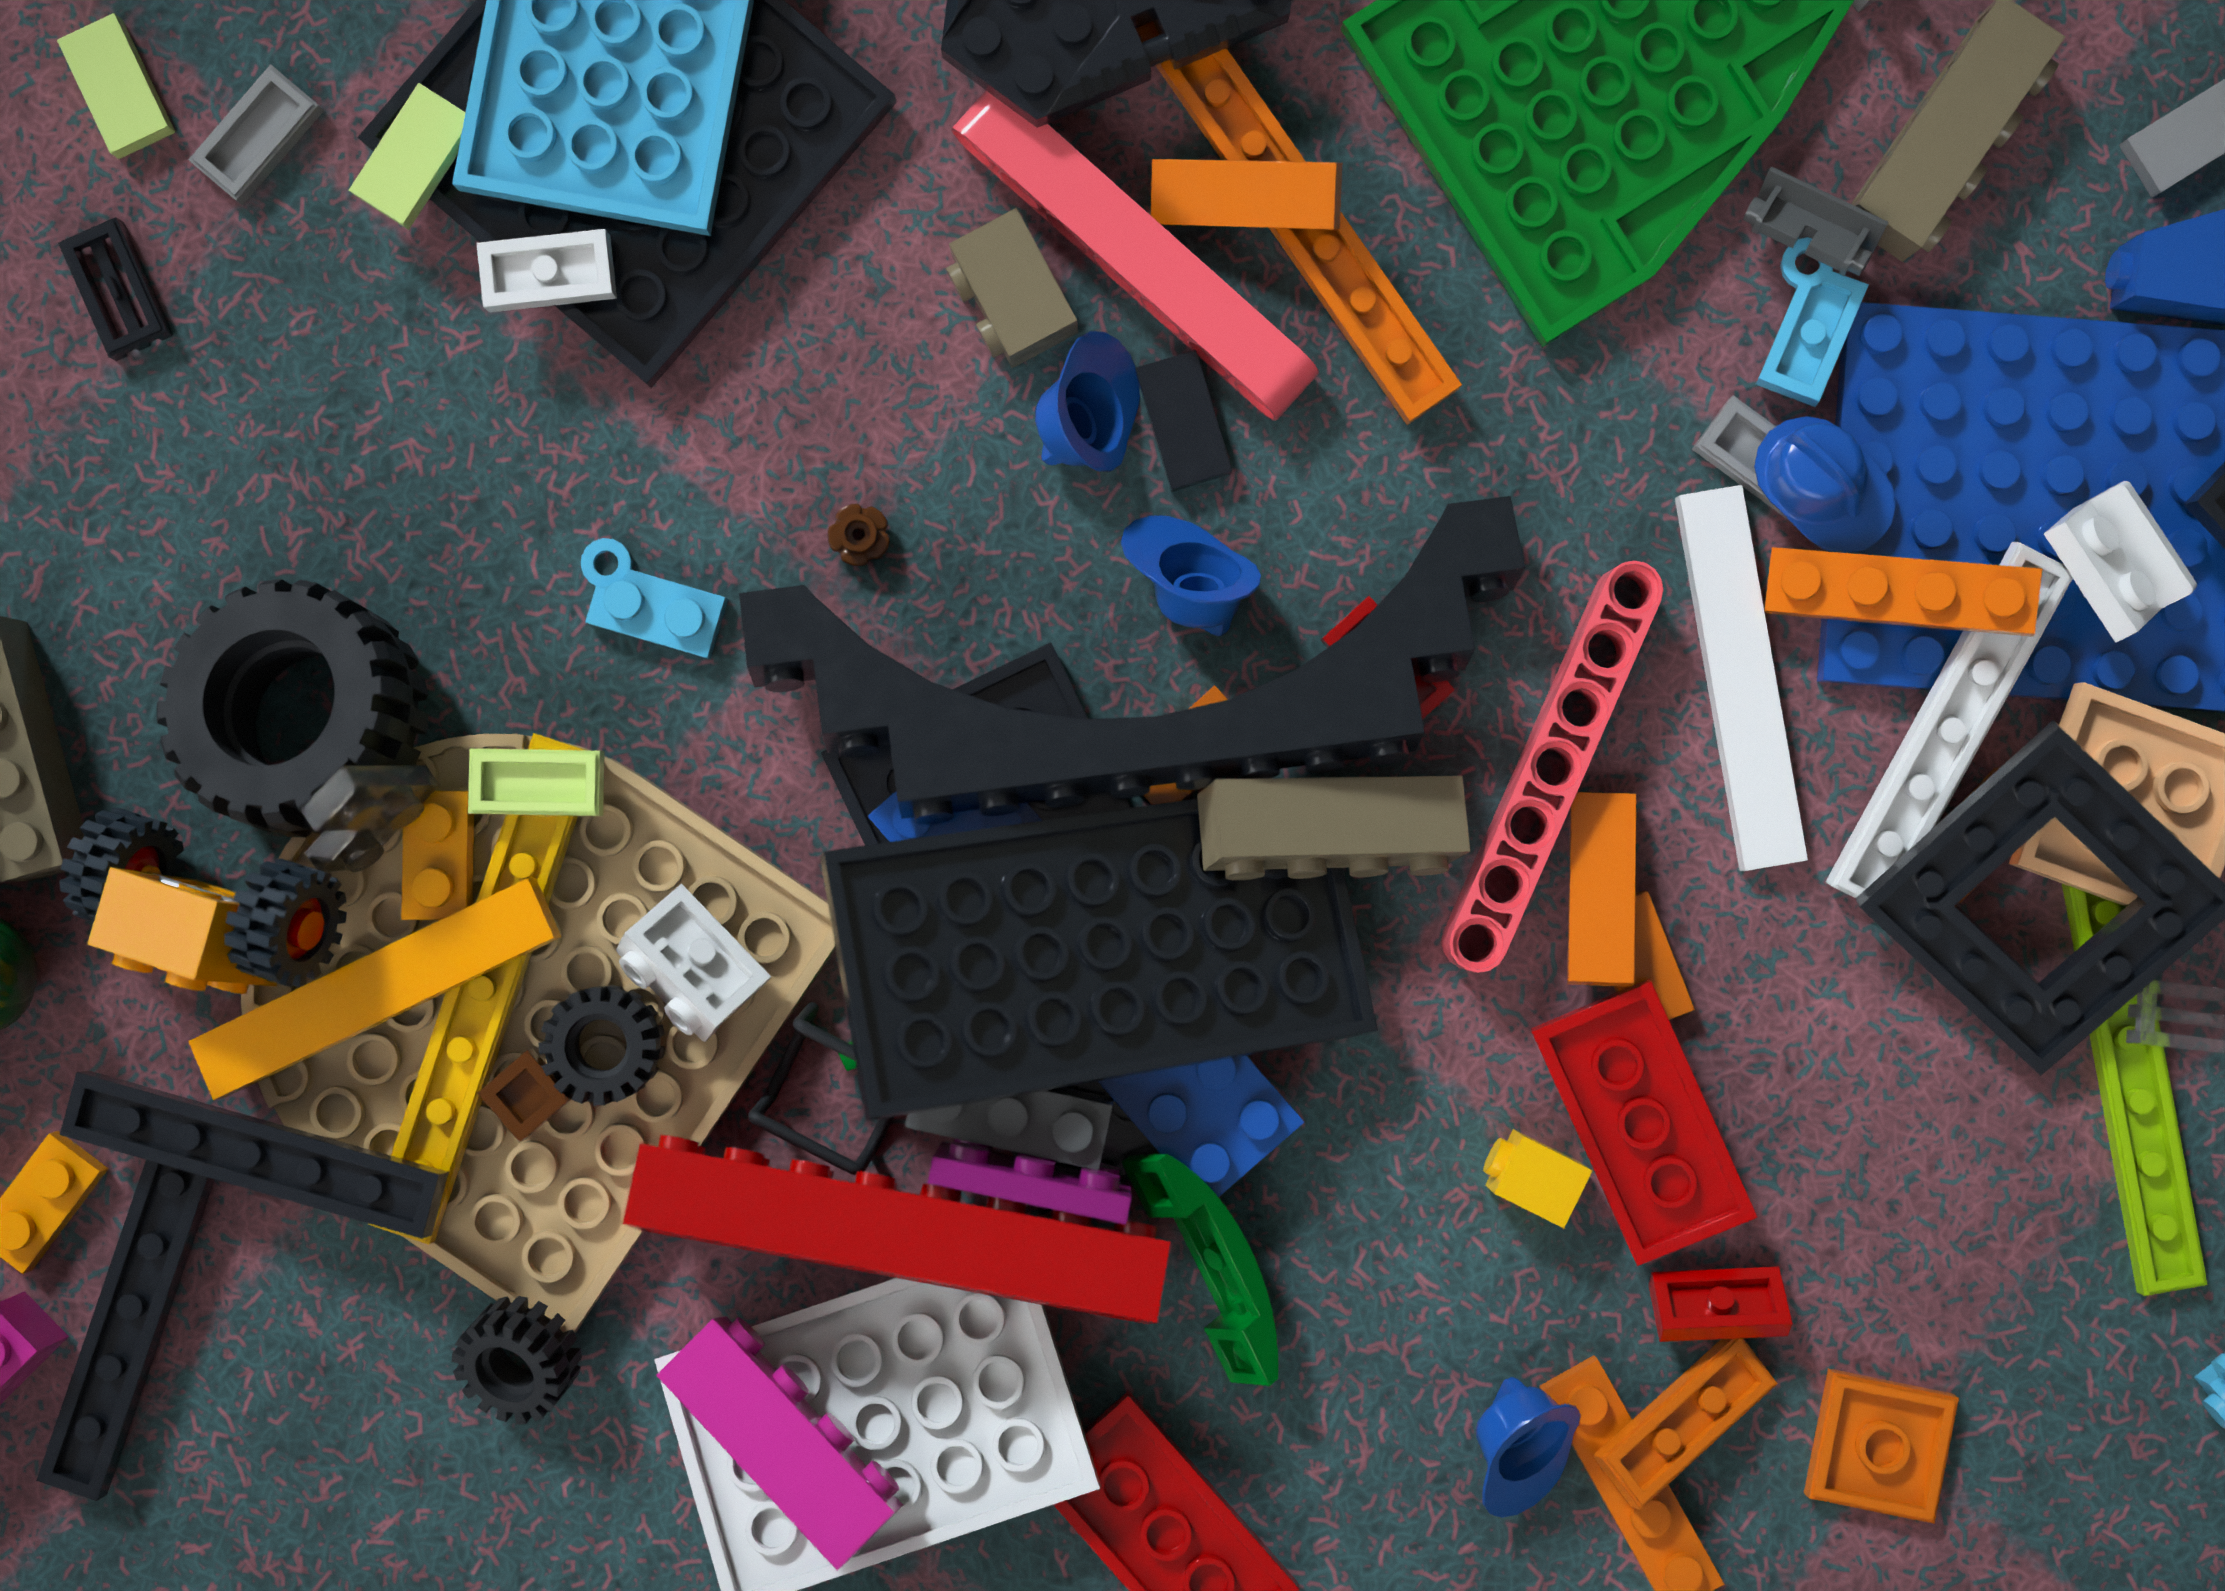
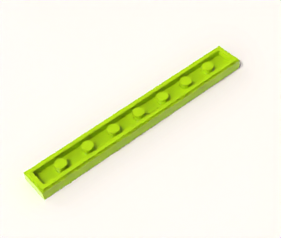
(2141, 1134)

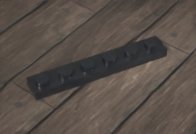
(254, 1153)
(125, 1330)

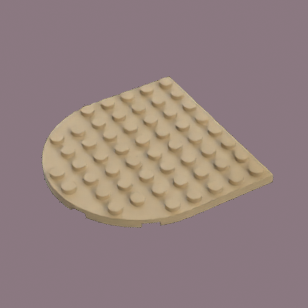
(551, 1208)

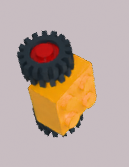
(192, 928)

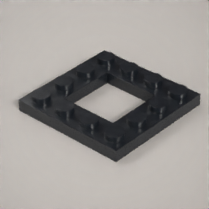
(2046, 780)

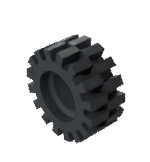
(563, 1051)
(498, 1378)

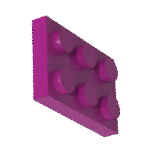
(1032, 1180)

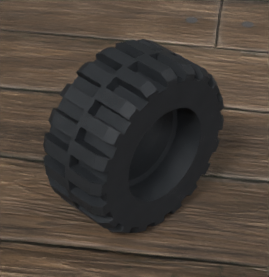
(234, 660)

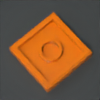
(1881, 1446)

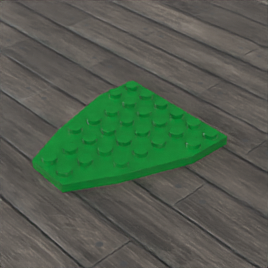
(1587, 127)

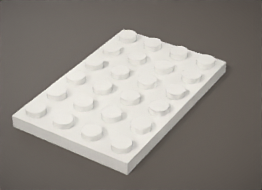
(937, 1389)

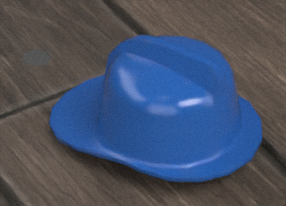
(1091, 406)
(1825, 484)
(1192, 572)
(1524, 1445)

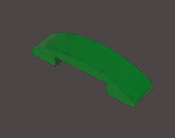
(1245, 1329)

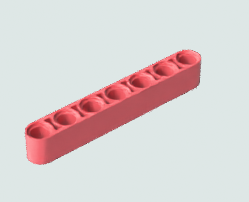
(1138, 254)
(1575, 745)

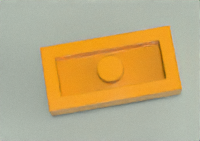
(438, 858)
(45, 1199)

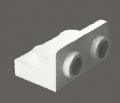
(2120, 559)
(690, 964)

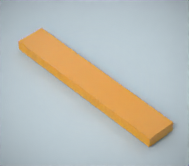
(375, 988)

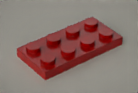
(1643, 1122)
(1161, 1517)

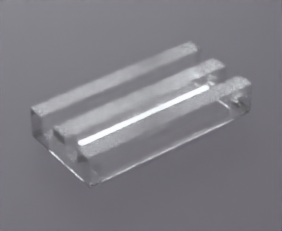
(2147, 1012)

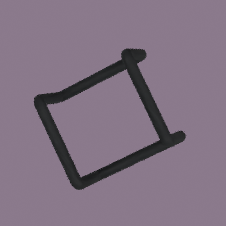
(803, 1028)

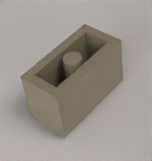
(1012, 289)

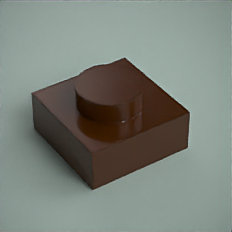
(524, 1095)

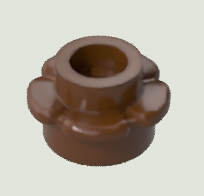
(871, 546)

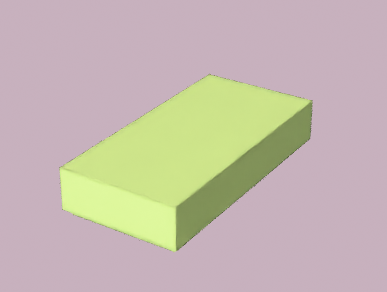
(116, 86)
(411, 157)
(536, 782)

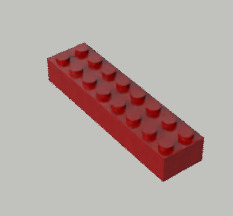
(895, 1232)

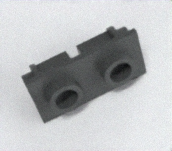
(1796, 210)

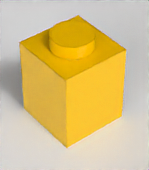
(1536, 1177)

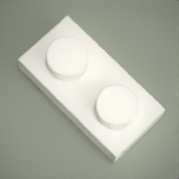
(546, 270)

